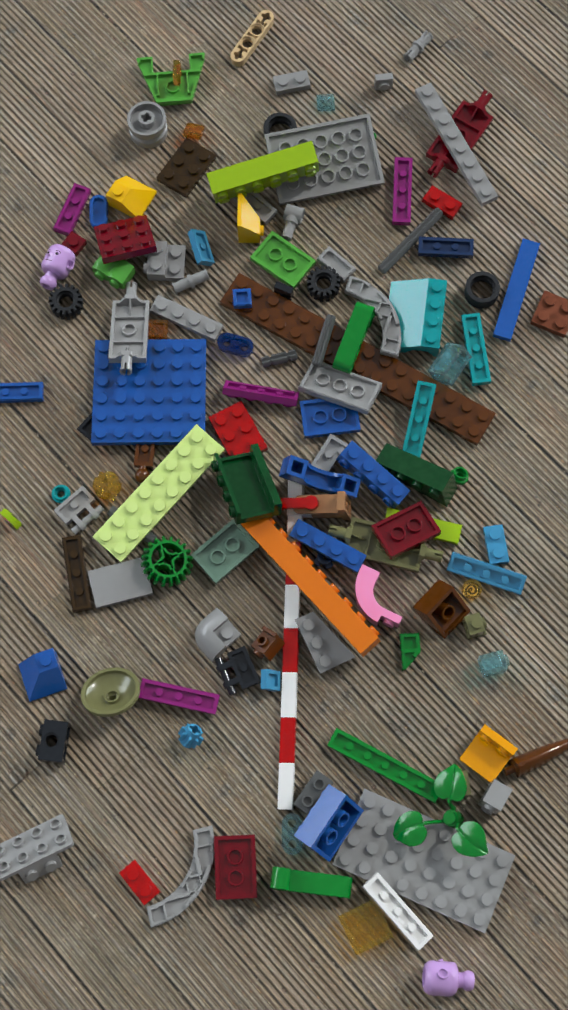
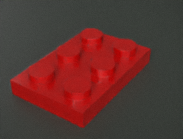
(236, 429)

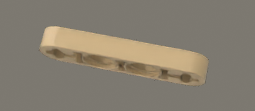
(250, 37)

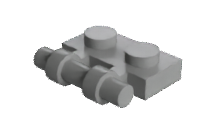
(74, 506)

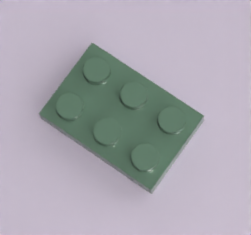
(225, 551)

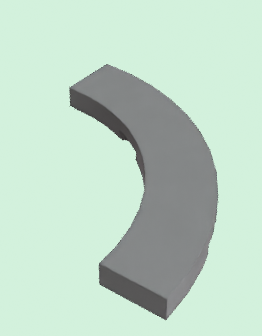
(383, 310)
(192, 883)

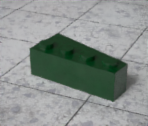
(419, 474)

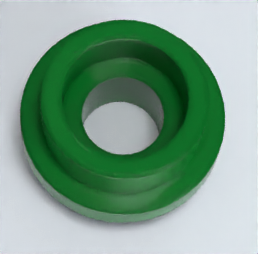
(461, 475)

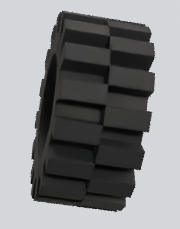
(322, 273)
(63, 292)

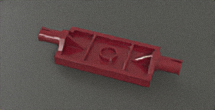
(472, 122)

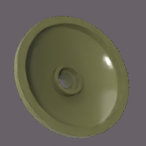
(110, 692)

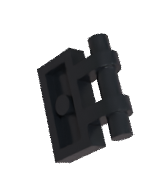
(243, 668)

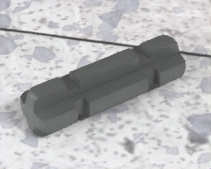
(279, 358)

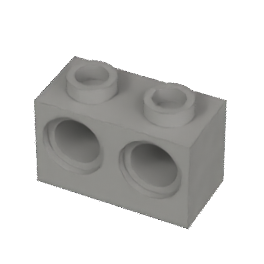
(494, 797)

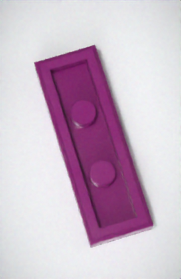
(72, 209)

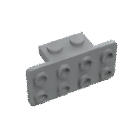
(35, 850)

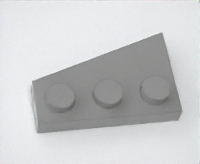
(322, 643)

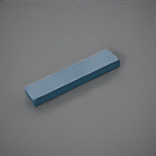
(486, 573)

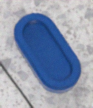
(98, 210)

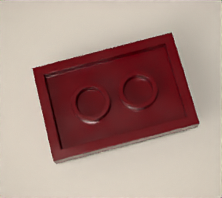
(405, 530)
(235, 867)

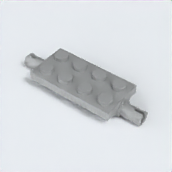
(129, 330)

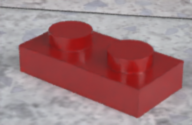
(438, 199)
(139, 882)

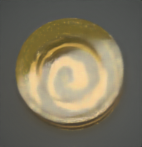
(472, 589)

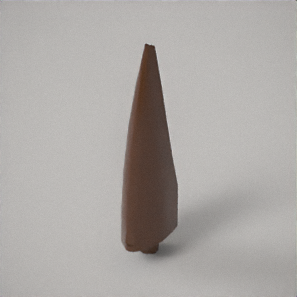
(536, 758)

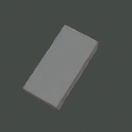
(331, 258)

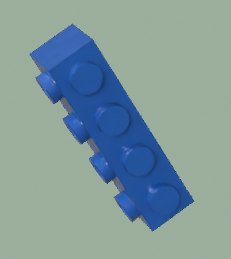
(373, 475)

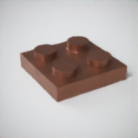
(552, 314)

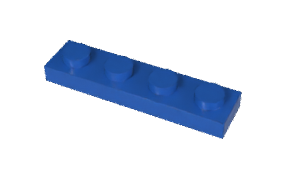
(327, 545)

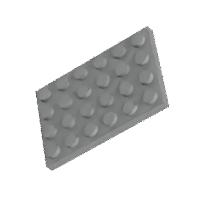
(344, 153)

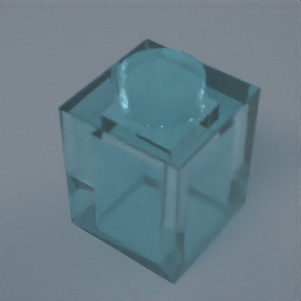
(493, 663)

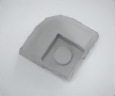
(215, 634)

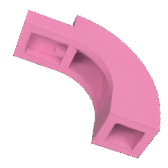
(366, 602)

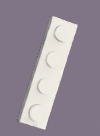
(397, 911)

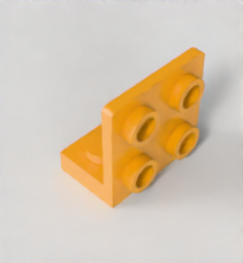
(488, 753)

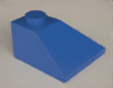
(42, 675)

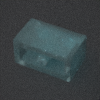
(449, 363)

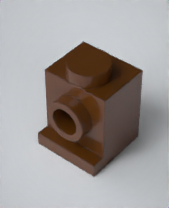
(267, 644)

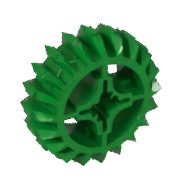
(180, 553)

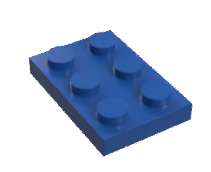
(326, 418)

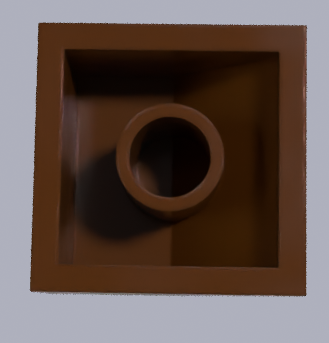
(442, 608)

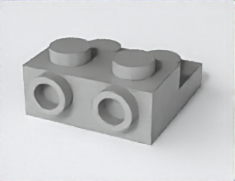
(166, 263)

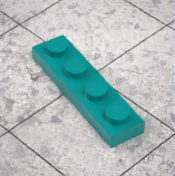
(476, 347)
(419, 418)

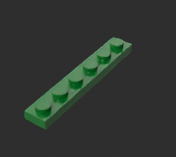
(383, 764)

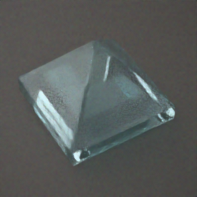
(325, 102)

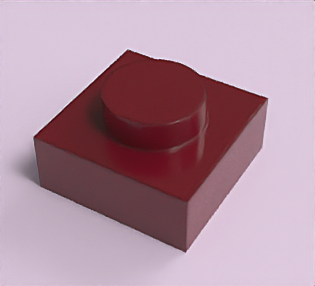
(74, 243)

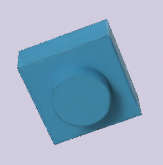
(270, 680)

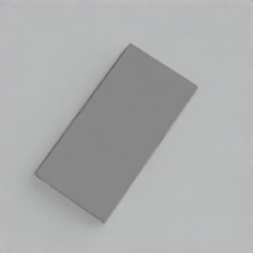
(340, 387)

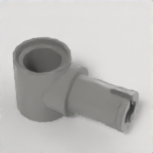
(292, 217)

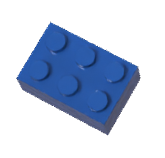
(329, 822)

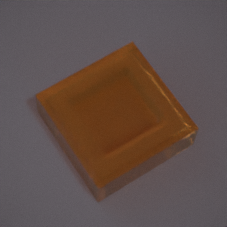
(177, 71)
(194, 131)
(158, 329)

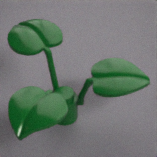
(470, 836)

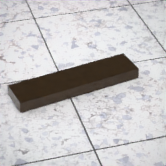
(77, 574)

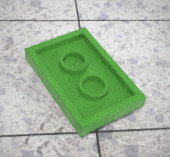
(282, 260)

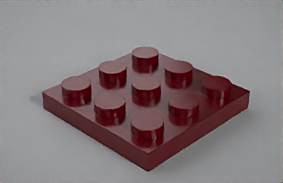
(125, 239)

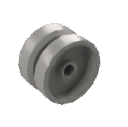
(147, 124)

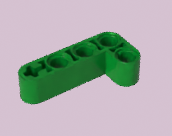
(353, 337)
(311, 882)

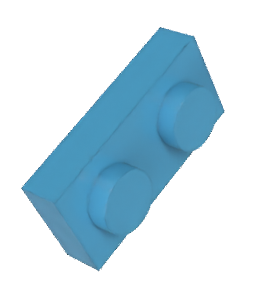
(201, 247)
(496, 544)

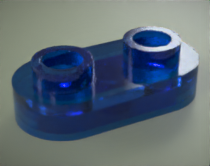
(236, 343)

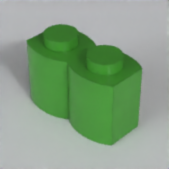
(116, 272)

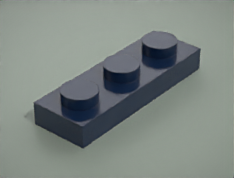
(445, 247)

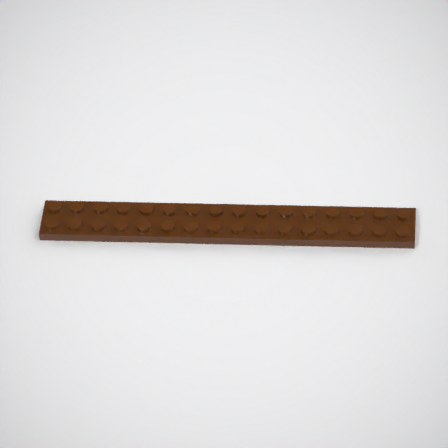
(398, 379)

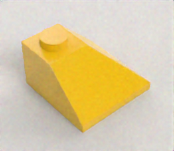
(130, 196)
(248, 222)

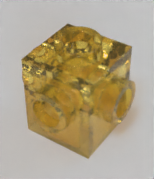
(107, 491)

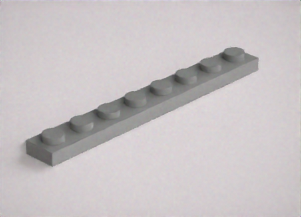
(456, 144)

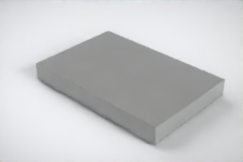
(119, 583)

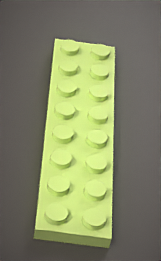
(158, 493)

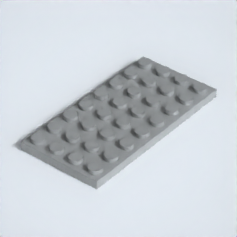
(426, 873)

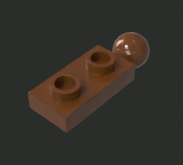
(144, 460)

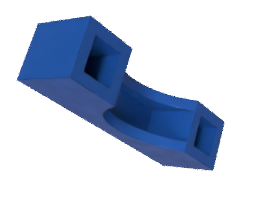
(304, 473)

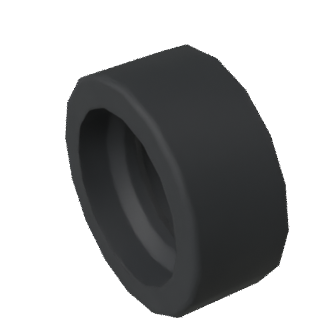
(278, 118)
(484, 277)

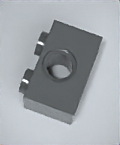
(312, 792)

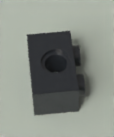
(57, 753)

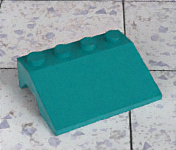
(420, 312)

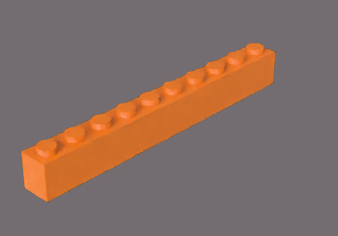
(313, 584)

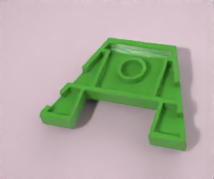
(162, 85)

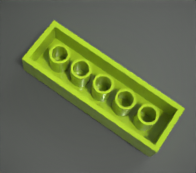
(263, 172)

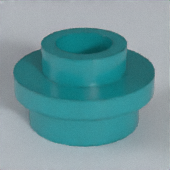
(60, 488)

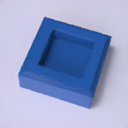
(242, 298)

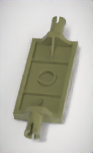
(364, 540)

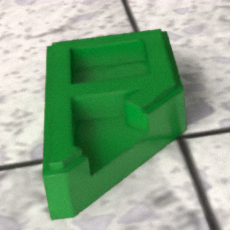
(409, 648)

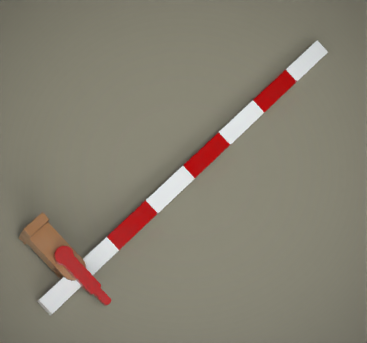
(298, 507)

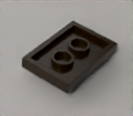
(186, 167)

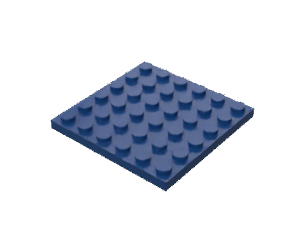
(154, 402)

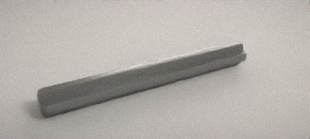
(410, 240)

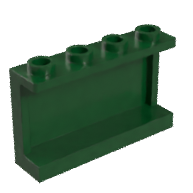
(247, 486)

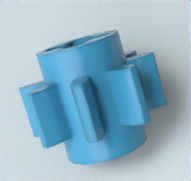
(190, 735)

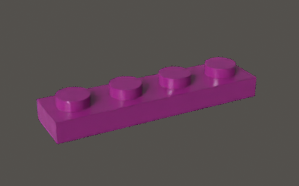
(402, 191)
(261, 393)
(179, 696)

